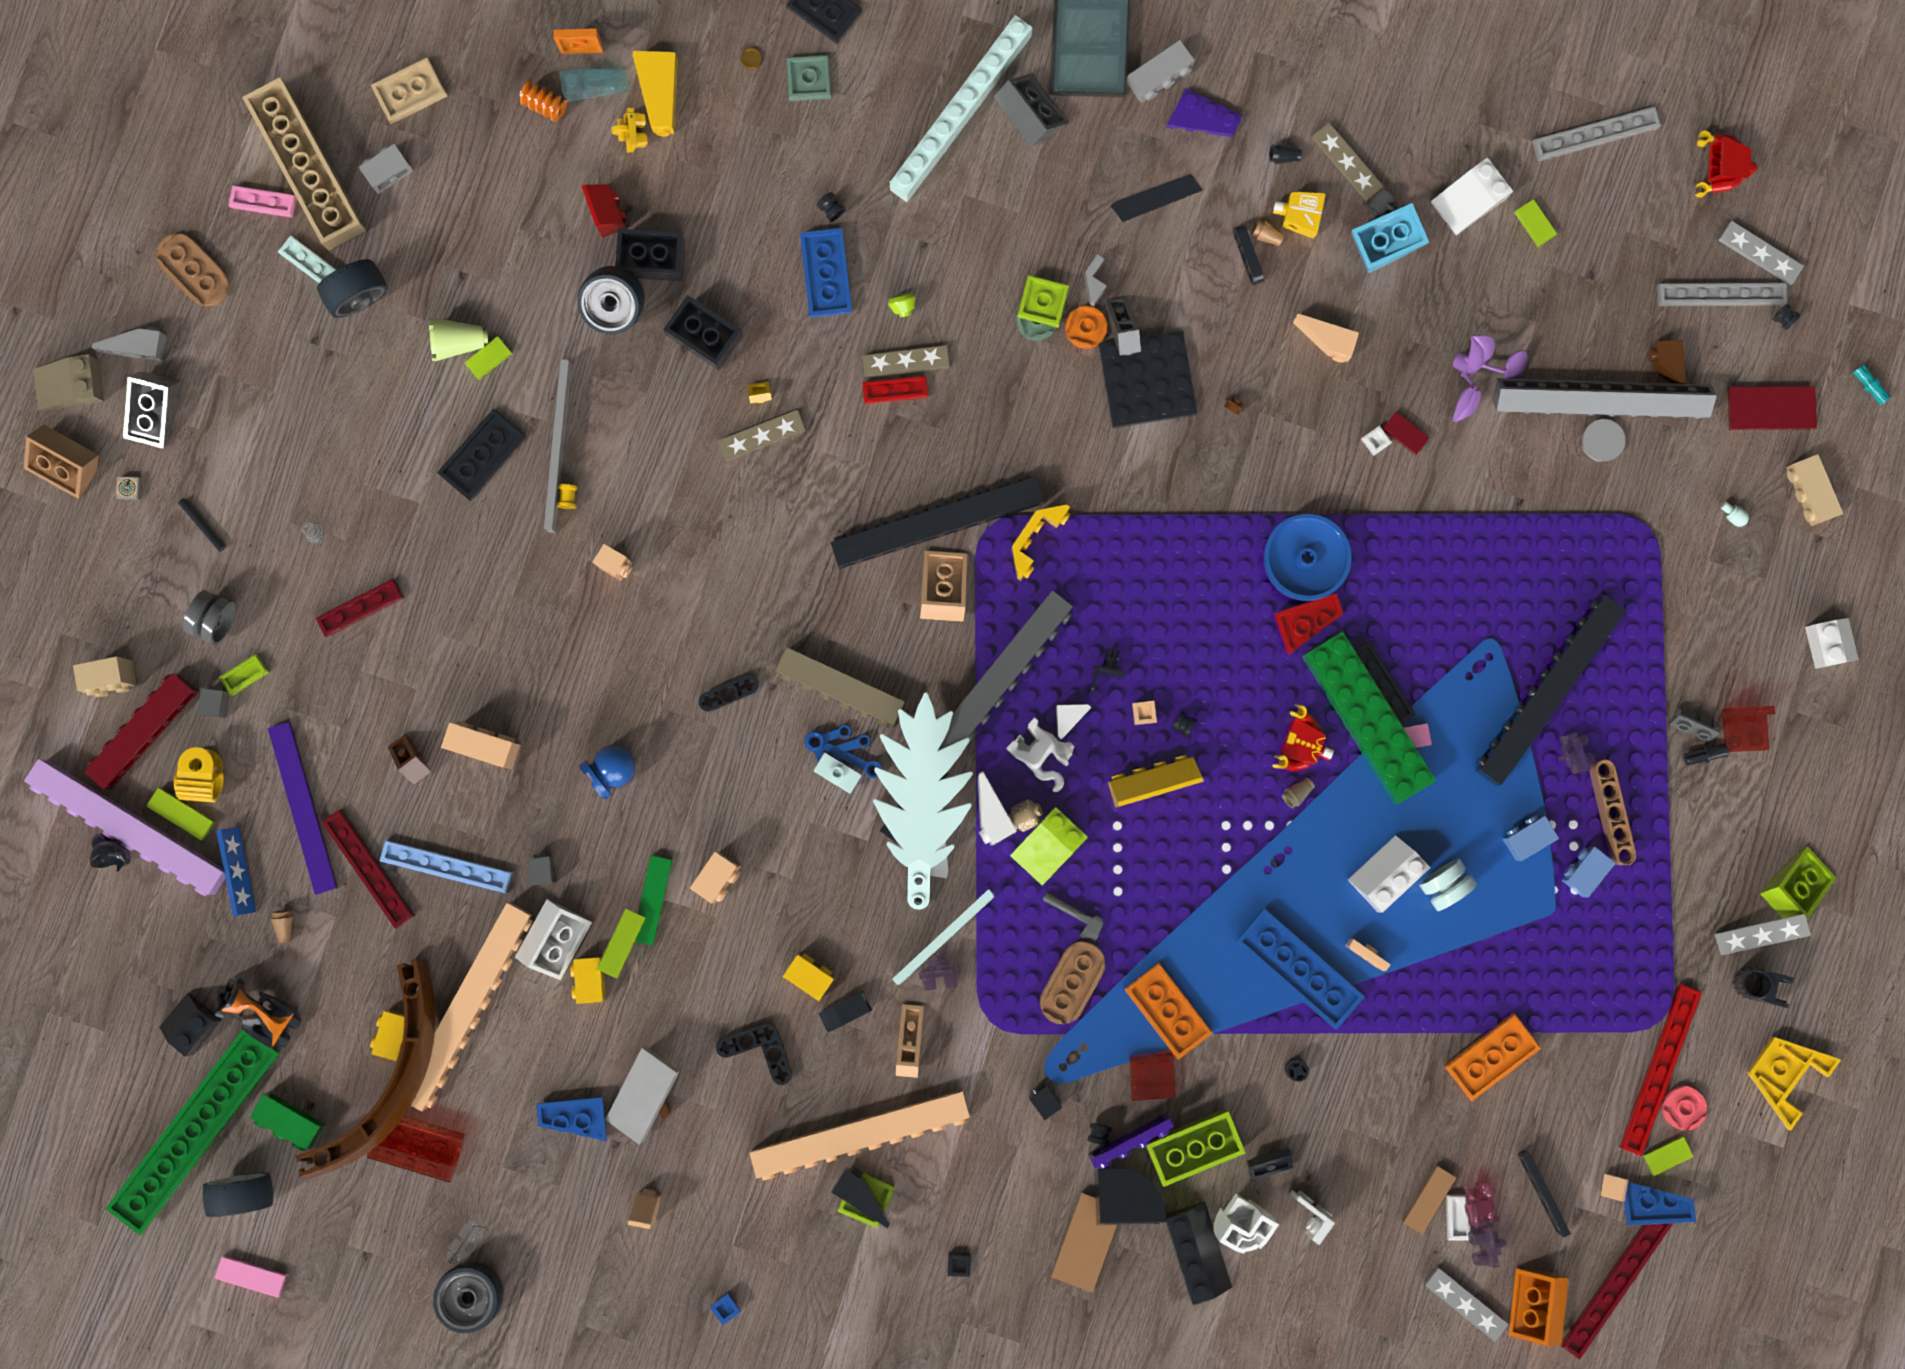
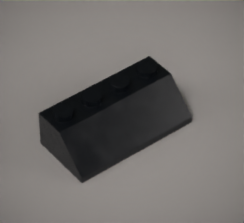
(1198, 1253)

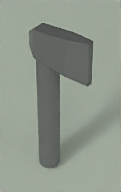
(1093, 923)

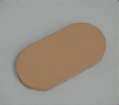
(192, 269)
(1072, 982)

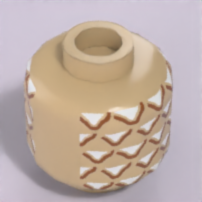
(1025, 815)

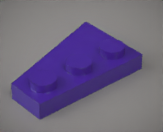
(1203, 115)

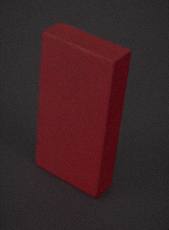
(1405, 433)

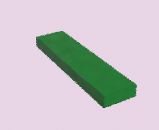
(653, 898)

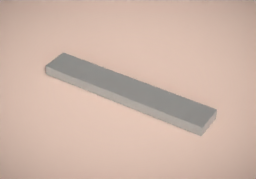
(1596, 133)
(1721, 294)

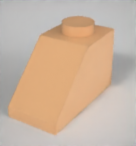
(644, 1209)

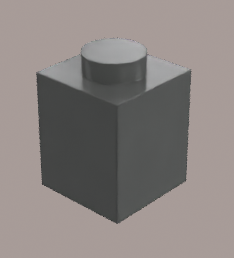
(213, 702)
(541, 869)

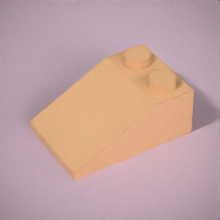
(944, 586)

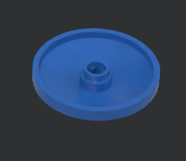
(1307, 557)

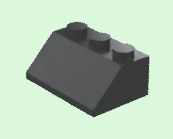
(1030, 109)

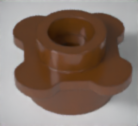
(1234, 405)

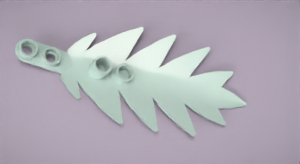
(921, 795)

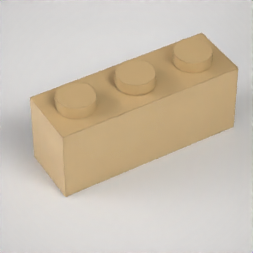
(1814, 490)

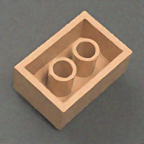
(481, 744)

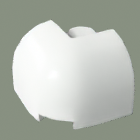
(1244, 1225)

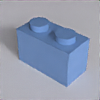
(1530, 837)
(1587, 871)

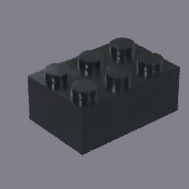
(651, 253)
(703, 332)

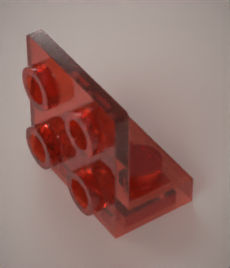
(1746, 728)

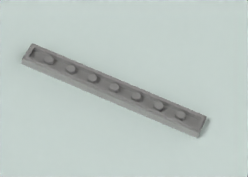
(558, 444)

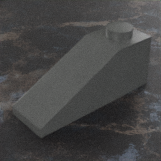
(1123, 326)

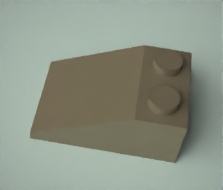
(68, 383)

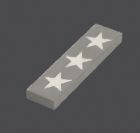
(1761, 253)
(1763, 934)
(1466, 1304)

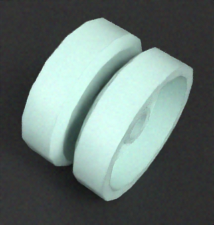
(1448, 884)

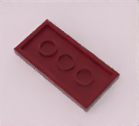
(1772, 408)

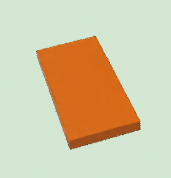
(1168, 1011)
(1492, 1056)

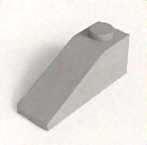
(137, 343)

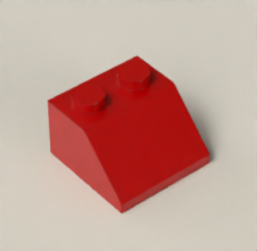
(604, 208)

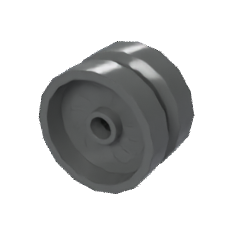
(209, 617)

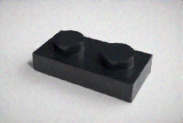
(1269, 1164)

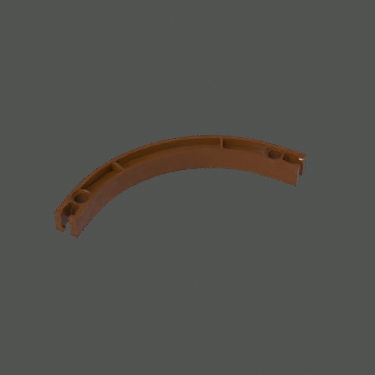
(404, 1082)

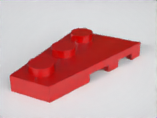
(1306, 620)

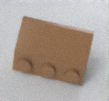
(60, 460)

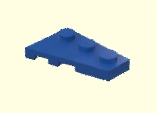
(575, 1116)
(1652, 1206)

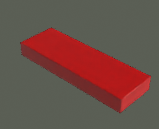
(895, 390)

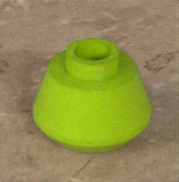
(902, 303)

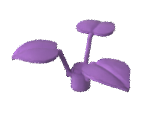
(1481, 350)

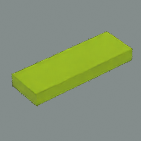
(180, 814)
(620, 943)

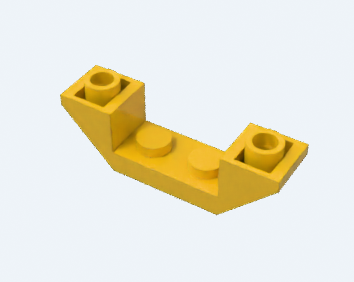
(1054, 516)

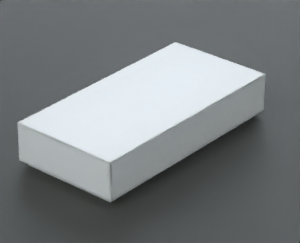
(1456, 1217)

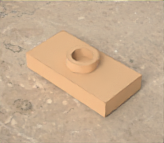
(1368, 953)

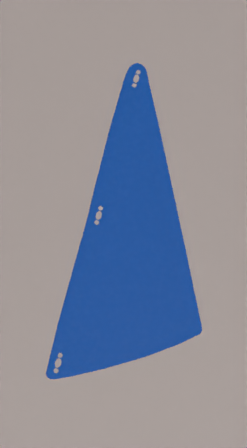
(1329, 842)

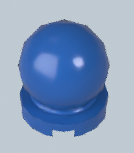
(610, 768)

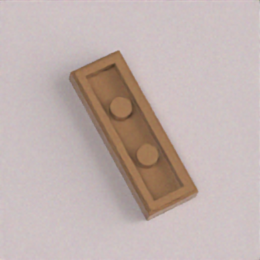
(1429, 1199)

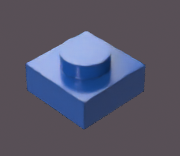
(725, 1308)

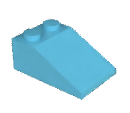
(1389, 237)

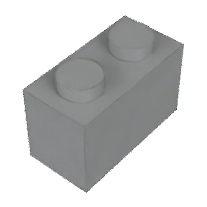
(385, 168)

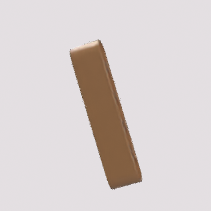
(1620, 820)

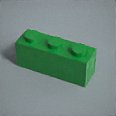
(287, 1121)

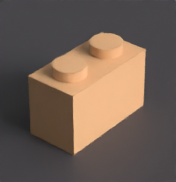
(613, 562)

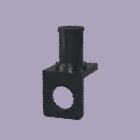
(1108, 668)

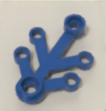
(840, 751)

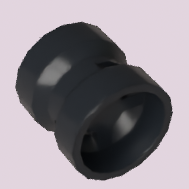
(830, 206)

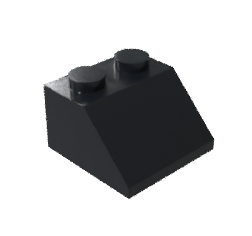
(189, 1025)

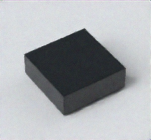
(959, 1264)

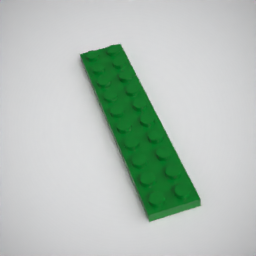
(191, 1132)

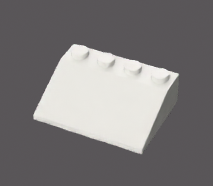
(993, 818)

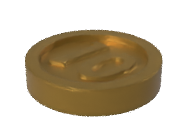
(750, 58)

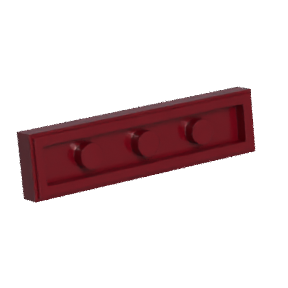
(359, 608)

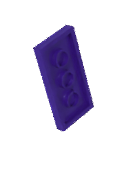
(1138, 1137)

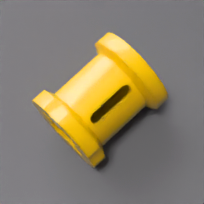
(567, 496)

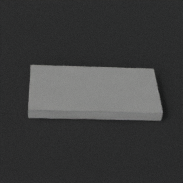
(642, 1095)

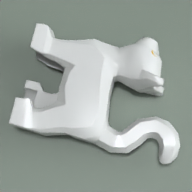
(1039, 750)

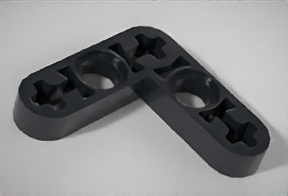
(766, 1044)

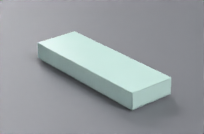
(305, 259)

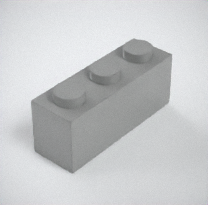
(1160, 72)

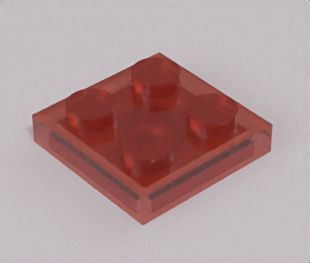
(1152, 1076)

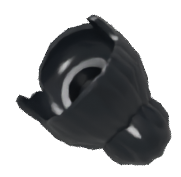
(108, 853)

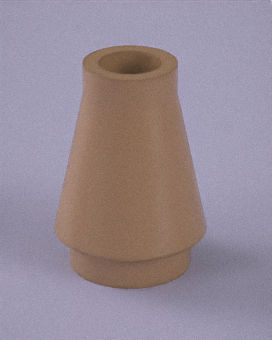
(1267, 233)
(282, 925)

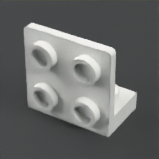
(1316, 1227)

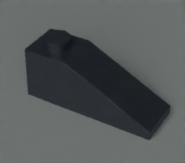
(857, 1192)

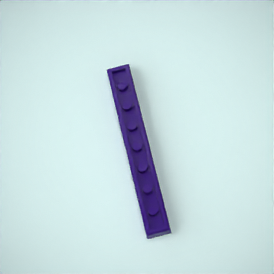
(302, 808)

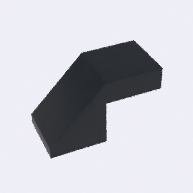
(845, 1011)

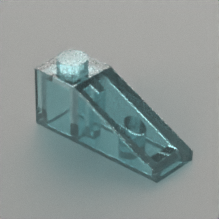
(592, 83)

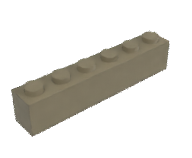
(839, 686)

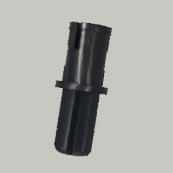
(1705, 754)

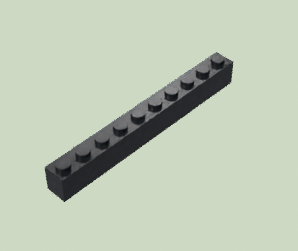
(937, 522)
(1550, 690)

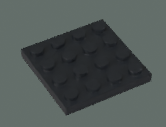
(1149, 383)

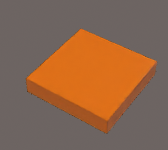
(578, 41)

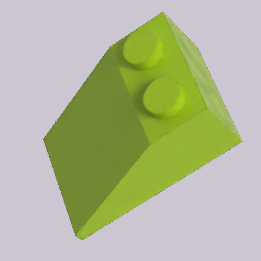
(1048, 846)
(1799, 885)

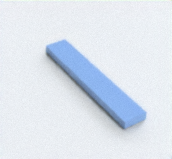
(446, 866)

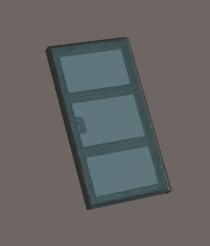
(1090, 48)

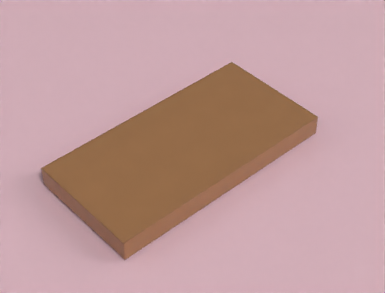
(1083, 1246)

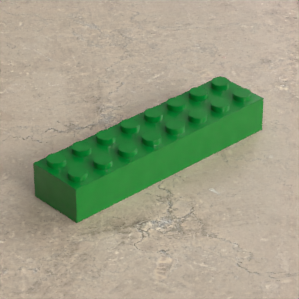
(1369, 718)

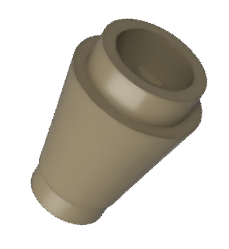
(1296, 793)

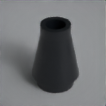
(1284, 154)

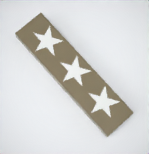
(1347, 162)
(905, 361)
(761, 435)

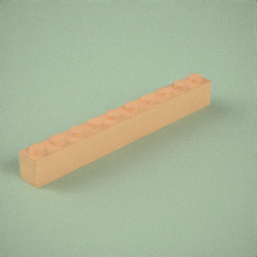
(472, 998)
(859, 1134)

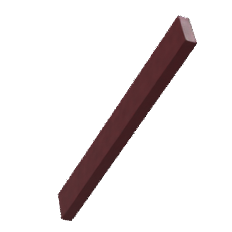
(1613, 1288)

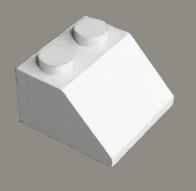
(1831, 643)

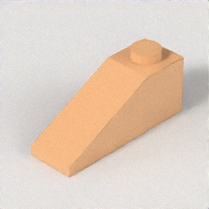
(1331, 339)
(909, 1041)

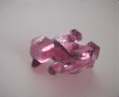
(1483, 1208)

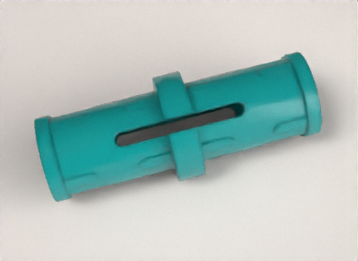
(1871, 384)

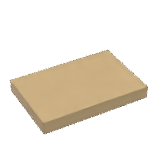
(409, 90)

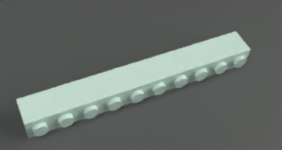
(961, 109)

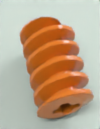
(542, 102)

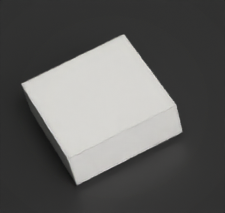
(1376, 440)

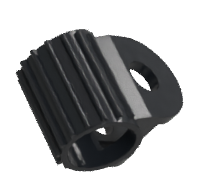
(1768, 987)

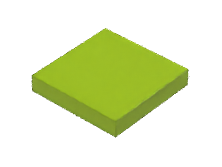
(1043, 301)
(881, 1190)

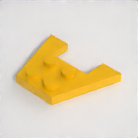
(1780, 1069)

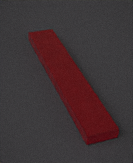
(368, 868)

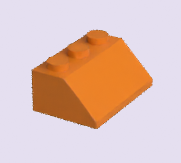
(1538, 1307)

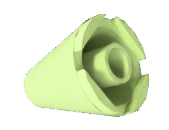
(454, 338)

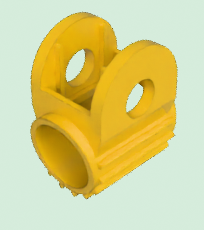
(197, 783)

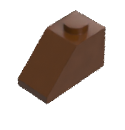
(1668, 360)
(409, 760)

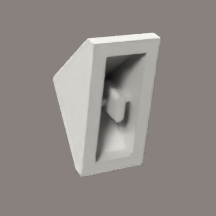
(1068, 716)

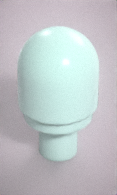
(1735, 514)

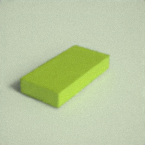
(1535, 223)
(488, 358)
(244, 674)
(1667, 1155)

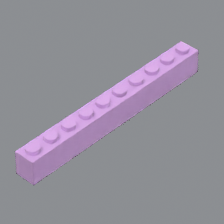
(126, 826)

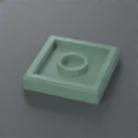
(808, 77)

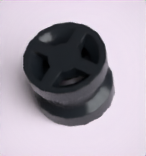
(1786, 316)
(1183, 724)
(1300, 1071)
(1099, 1134)

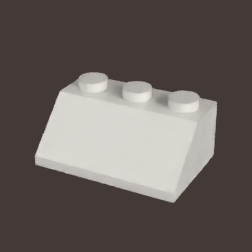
(1388, 874)
(553, 940)

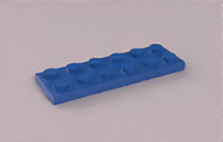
(1300, 969)

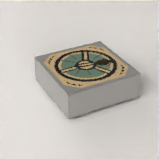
(128, 488)

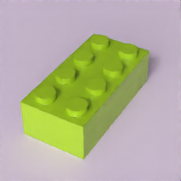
(1195, 1147)

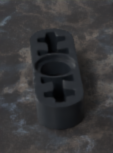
(1248, 254)
(741, 682)

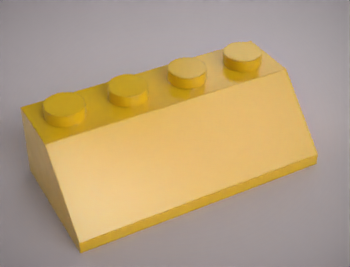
(1154, 781)

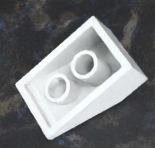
(1472, 196)

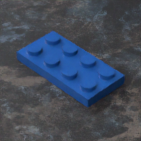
(825, 273)

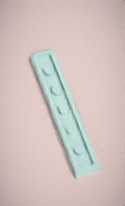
(944, 937)

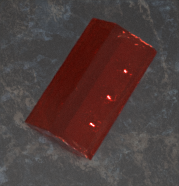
(421, 1149)

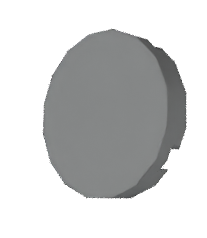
(1603, 440)

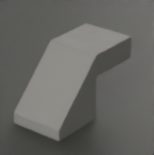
(1094, 287)

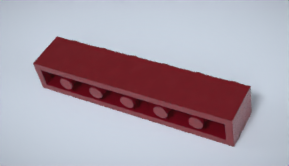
(141, 731)

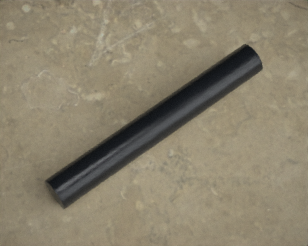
(201, 524)

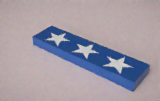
(236, 871)

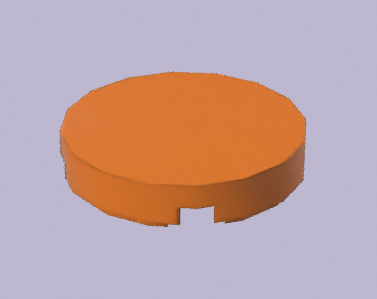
(1086, 327)

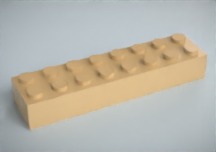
(304, 164)

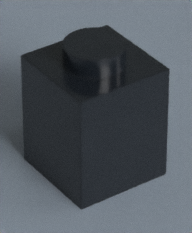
(1044, 1101)

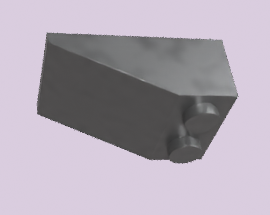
(150, 408)

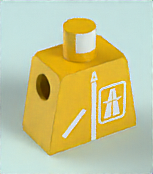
(1301, 212)

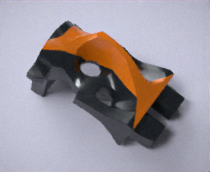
(235, 1000)

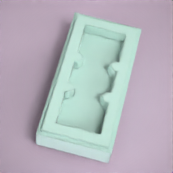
(837, 773)

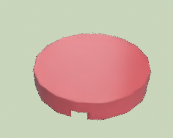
(1684, 1107)

